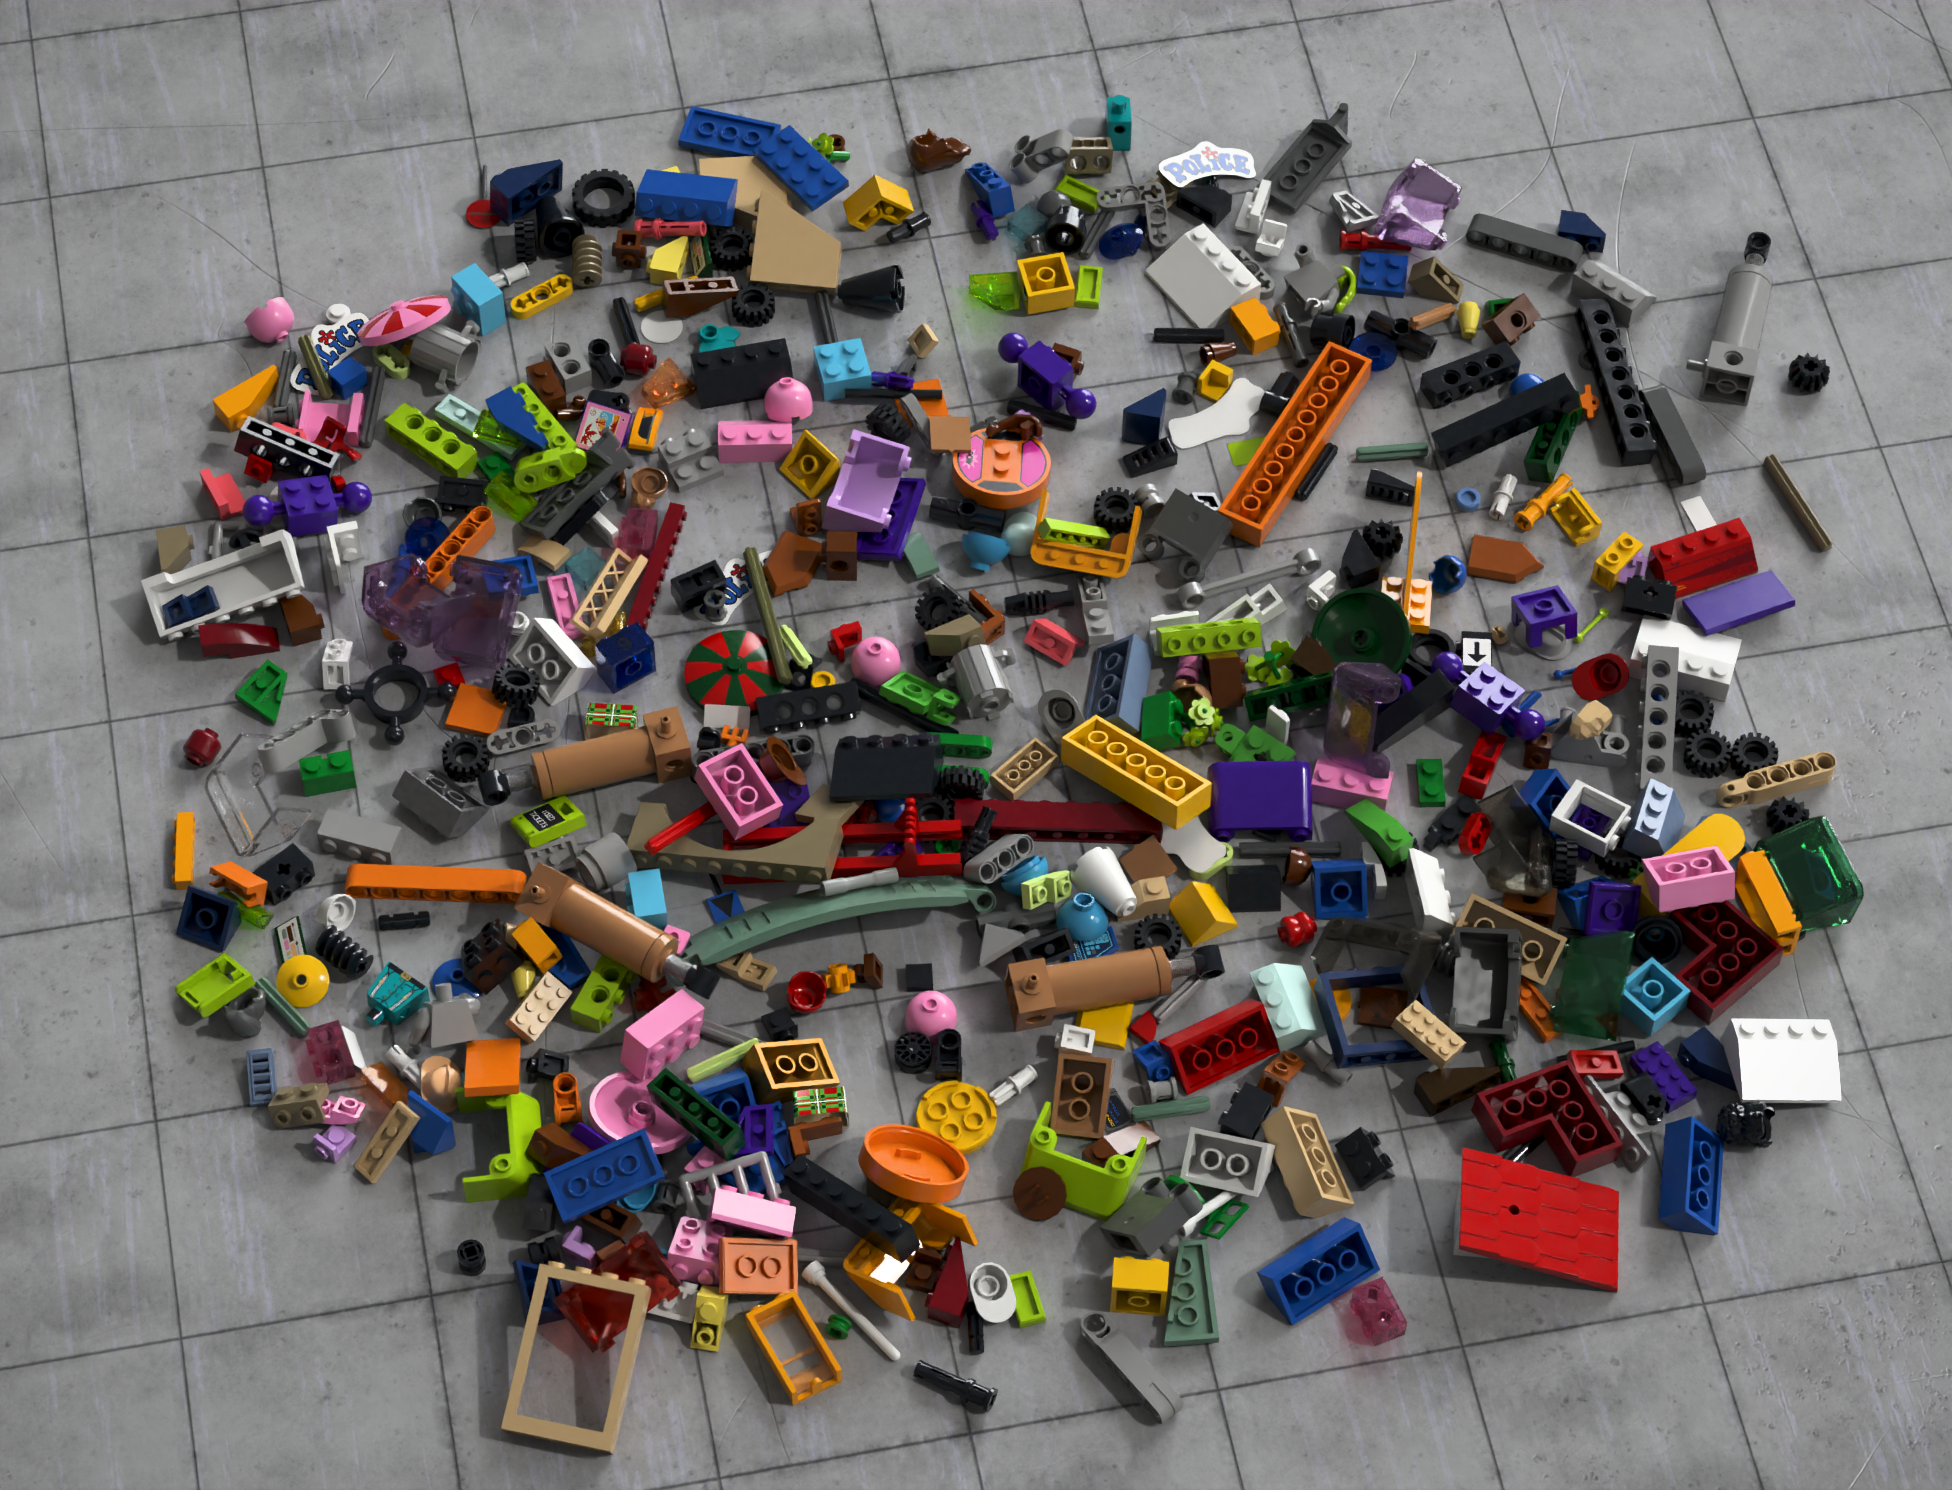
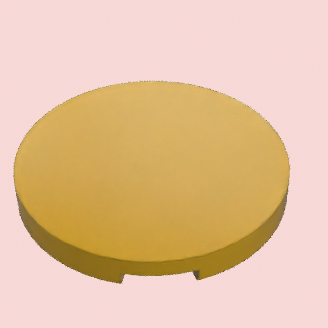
(958, 1114)

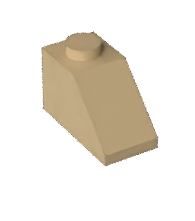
(1151, 897)

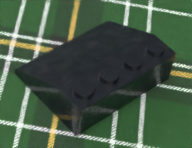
(886, 767)

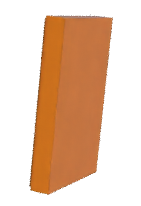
(757, 1266)

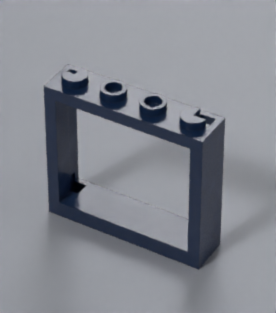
(1368, 1053)

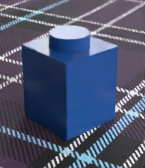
(347, 377)

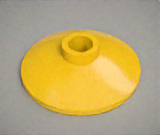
(315, 986)

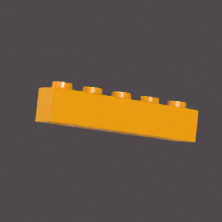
(184, 850)

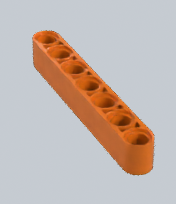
(464, 541)
(434, 883)

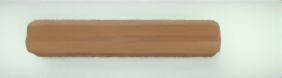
(1432, 316)

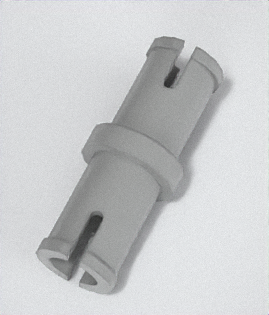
(1326, 1063)

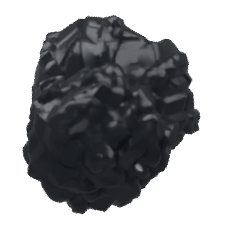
(1746, 1123)

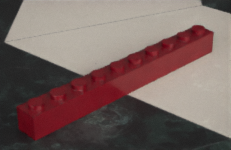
(657, 565)

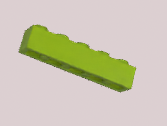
(1073, 533)

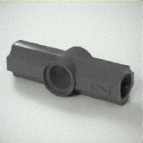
(1017, 918)

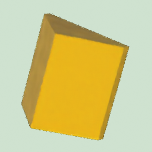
(811, 466)
(1201, 913)

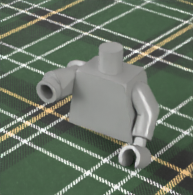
(1313, 283)
(444, 1021)

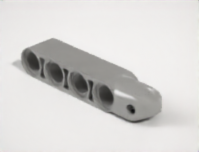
(1130, 1367)

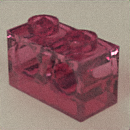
(638, 529)
(333, 1052)
(1383, 1310)

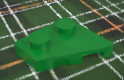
(264, 691)

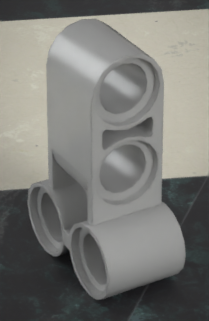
(1040, 153)

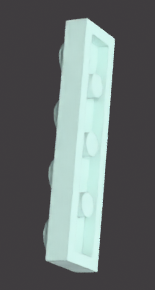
(465, 419)

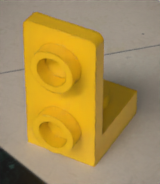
(1614, 559)

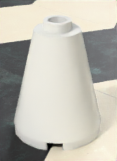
(1104, 879)

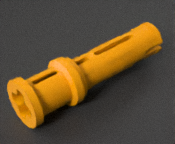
(1537, 508)

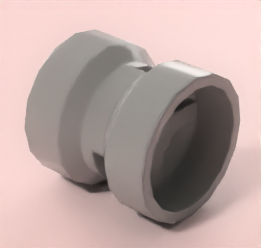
(1149, 501)

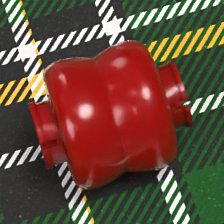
(1297, 929)

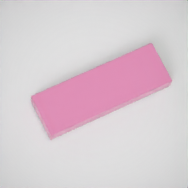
(564, 603)

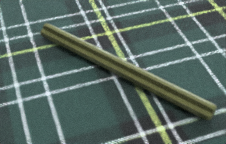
(767, 615)

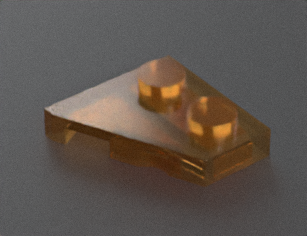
(667, 385)

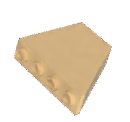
(751, 178)
(791, 250)

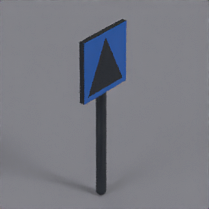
(724, 904)

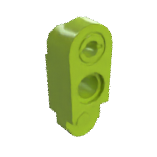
(540, 476)

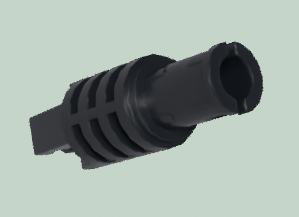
(1039, 601)
(977, 836)

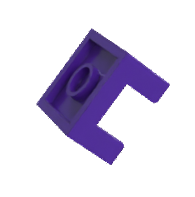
(1541, 611)

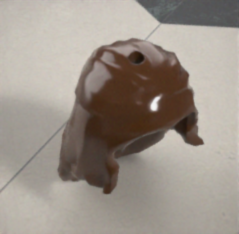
(931, 152)

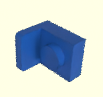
(1154, 1061)

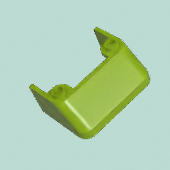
(513, 1171)
(1088, 1187)

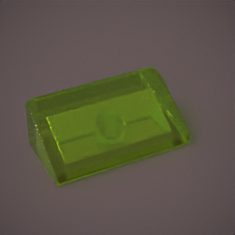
(488, 429)
(509, 497)
(255, 915)

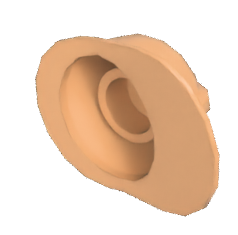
(439, 1081)

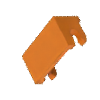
(240, 882)

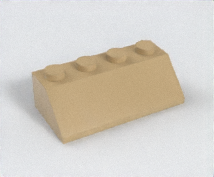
(1540, 944)
(1307, 1163)

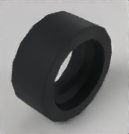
(1434, 638)

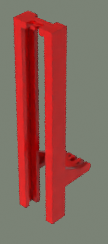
(905, 829)

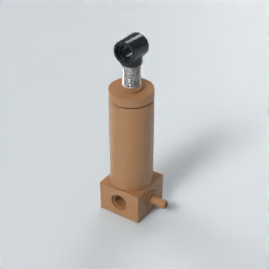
(654, 748)
(609, 929)
(1044, 991)

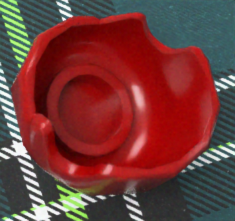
(806, 992)

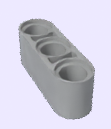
(998, 858)

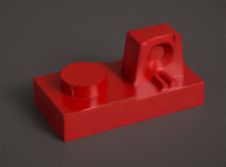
(1597, 1063)

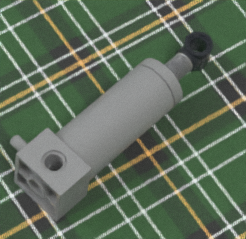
(1739, 329)

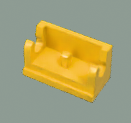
(1576, 517)

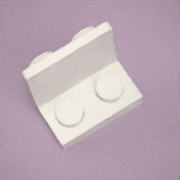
(342, 545)

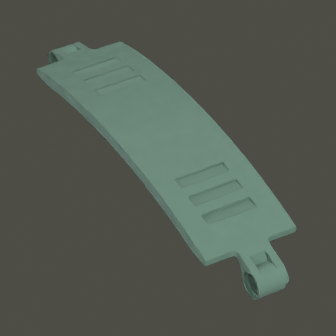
(812, 909)

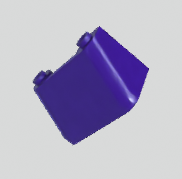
(1260, 798)

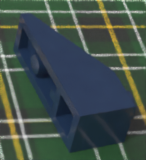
(1706, 1058)

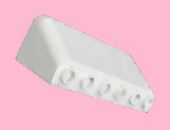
(239, 580)

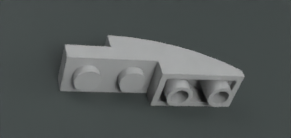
(1094, 610)

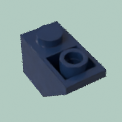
(1582, 229)

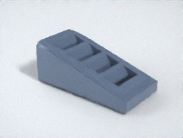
(260, 1061)

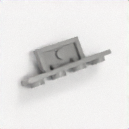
(1625, 1121)

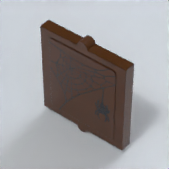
(1380, 1006)

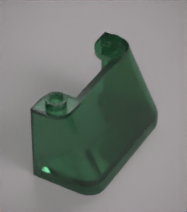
(1814, 873)
(1593, 985)

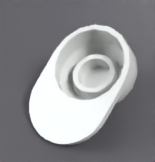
(992, 1292)

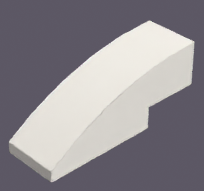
(1262, 605)

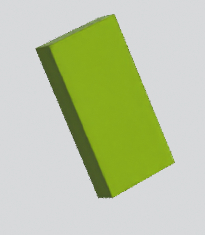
(1079, 193)
(1088, 287)
(1028, 1303)

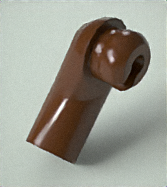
(574, 410)

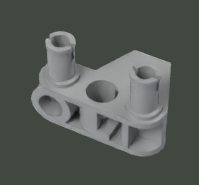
(1605, 750)

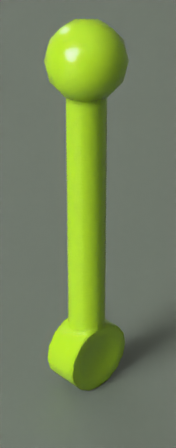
(1603, 613)

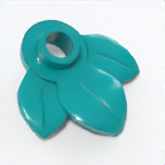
(716, 338)

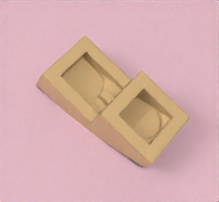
(545, 551)
(748, 970)

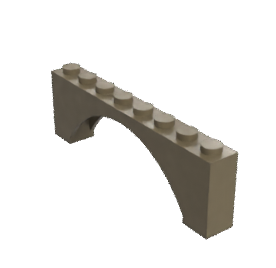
(801, 858)

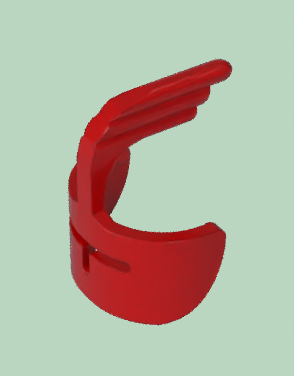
(328, 429)

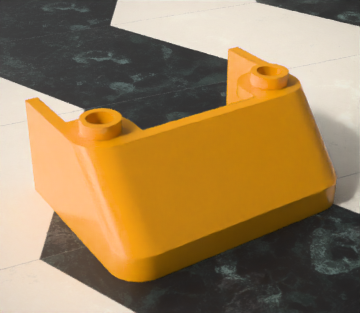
(1083, 559)
(877, 1271)

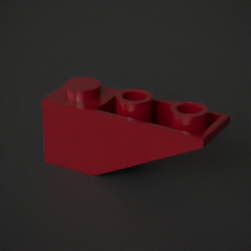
(951, 1293)

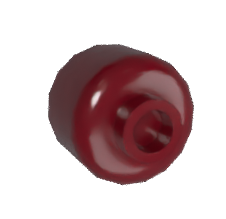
(638, 359)
(202, 747)

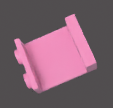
(314, 414)

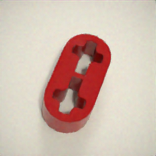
(1474, 834)

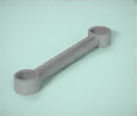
(1193, 594)

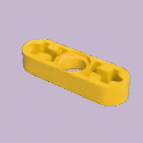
(535, 305)

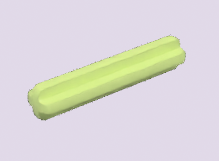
(795, 647)
(720, 1061)

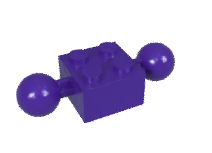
(1046, 376)
(307, 504)
(1488, 698)

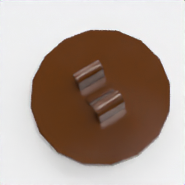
(1039, 1193)

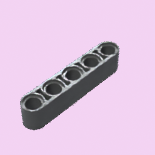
(1524, 242)
(1672, 435)
(793, 743)

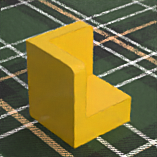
(1214, 381)

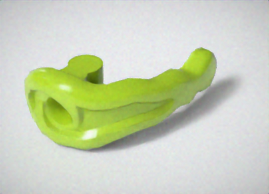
(1347, 279)

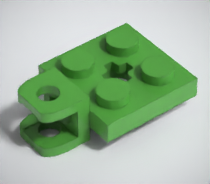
(921, 697)
(1246, 746)

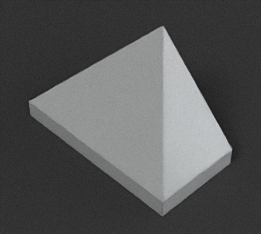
(997, 942)

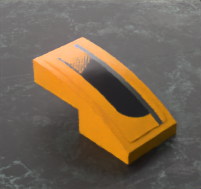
(645, 429)

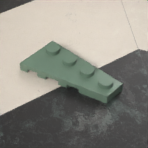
(1192, 1302)

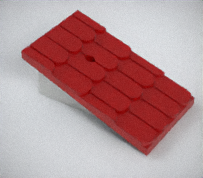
(1537, 1220)

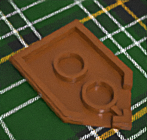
(1501, 559)
(792, 563)

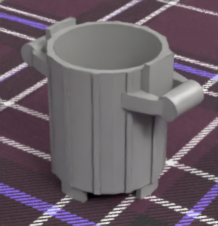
(446, 352)
(980, 679)

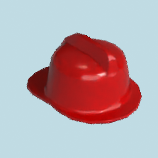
(1600, 677)

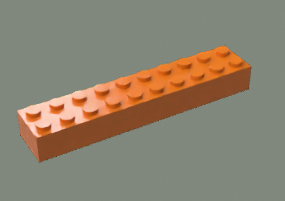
(1295, 442)

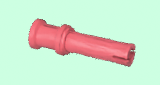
(659, 228)

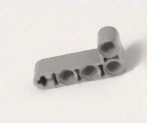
(305, 737)

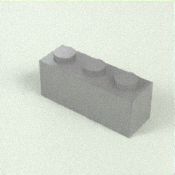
(359, 837)

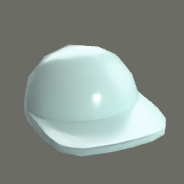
(1019, 533)

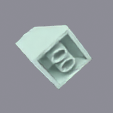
(1288, 1004)

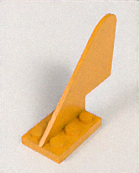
(1411, 594)

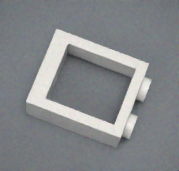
(1598, 801)

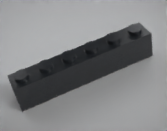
(1505, 419)
(851, 1208)

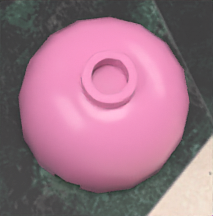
(272, 322)
(787, 400)
(875, 661)
(930, 1014)

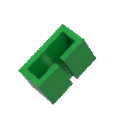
(1162, 721)
(327, 774)

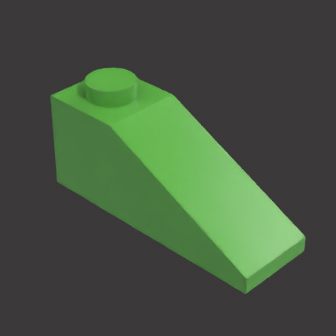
(1381, 831)

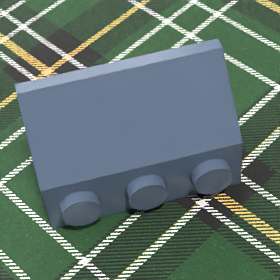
(1655, 821)

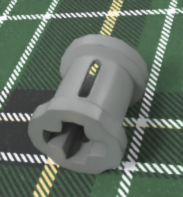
(1162, 1090)

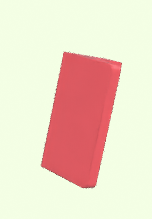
(223, 494)
(1053, 640)

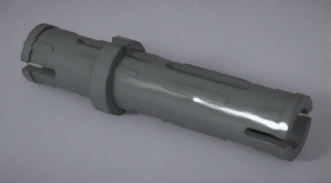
(1283, 317)
(968, 606)

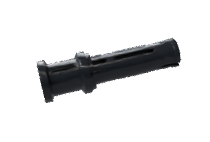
(966, 1389)

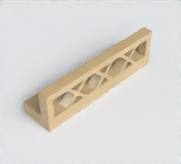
(616, 595)

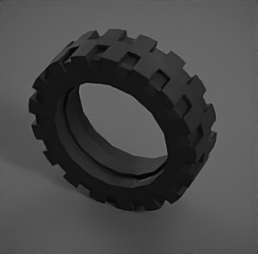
(599, 180)

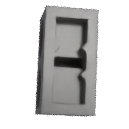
(568, 364)

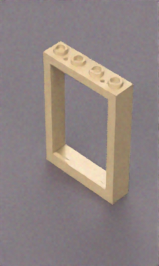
(562, 1433)

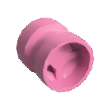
(1189, 668)

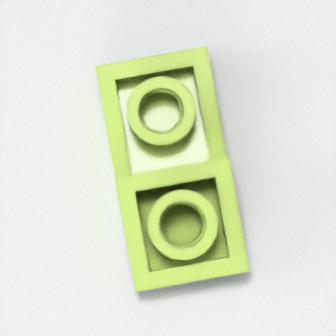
(1046, 888)

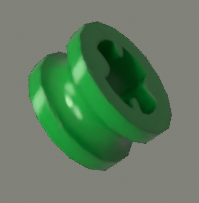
(952, 843)
(838, 1326)

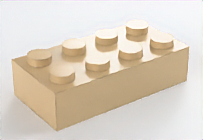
(1024, 769)
(538, 1007)
(1428, 1034)

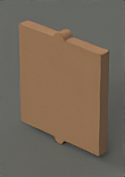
(950, 434)
(1148, 861)

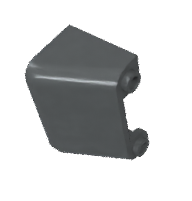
(1486, 982)

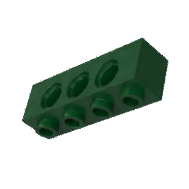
(1550, 446)
(1289, 695)
(696, 1115)

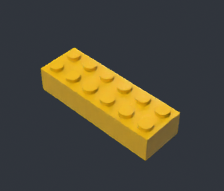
(1136, 772)

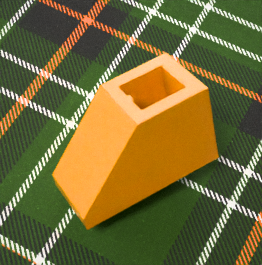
(536, 945)

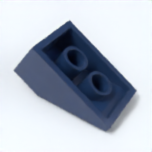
(520, 188)

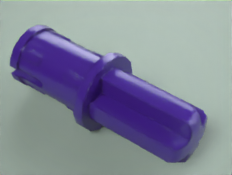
(984, 220)
(891, 380)

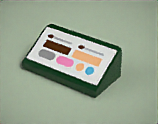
(701, 257)
(290, 939)

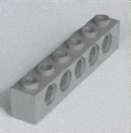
(1665, 660)

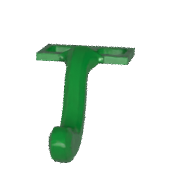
(1216, 1216)

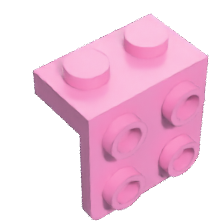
(695, 1250)

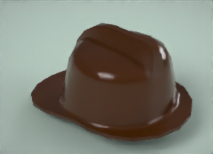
(779, 763)

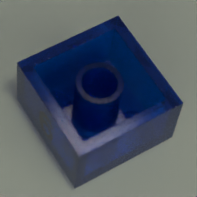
(625, 657)

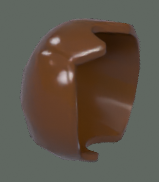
(1297, 867)

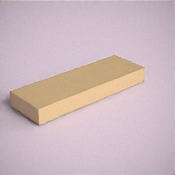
(386, 1142)

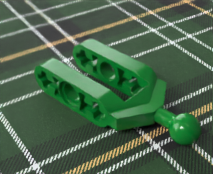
(967, 747)

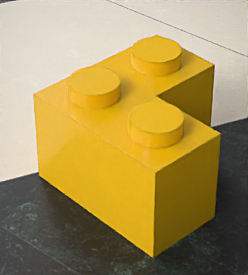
(877, 200)

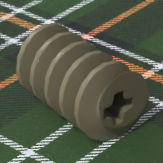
(586, 261)

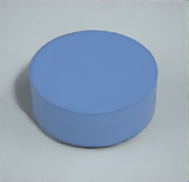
(1467, 499)

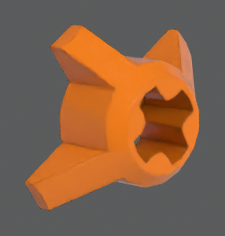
(1589, 403)

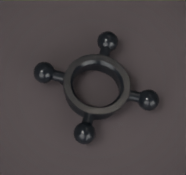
(397, 652)

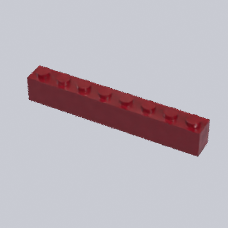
(1062, 821)

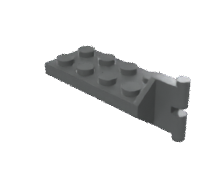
(1309, 160)
(564, 501)

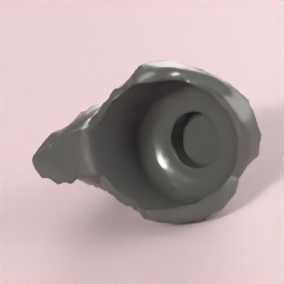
(246, 1011)

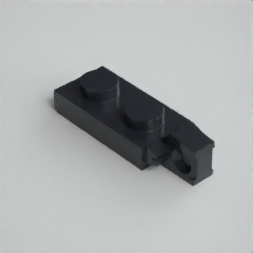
(1450, 823)

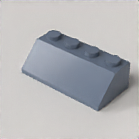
(1120, 683)

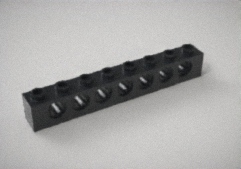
(1615, 382)

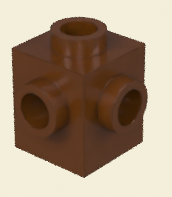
(629, 249)

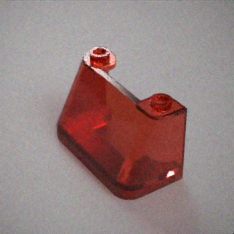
(603, 1313)

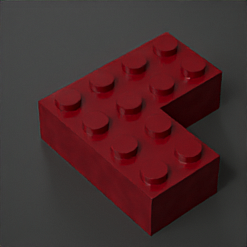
(1730, 957)
(1552, 1106)

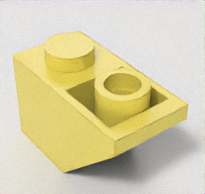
(709, 1318)

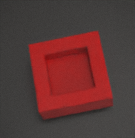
(449, 673)

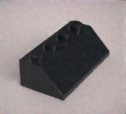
(739, 372)

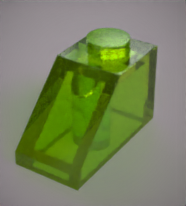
(996, 289)

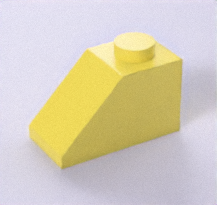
(668, 261)

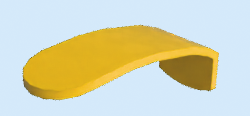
(1714, 831)

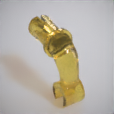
(588, 642)

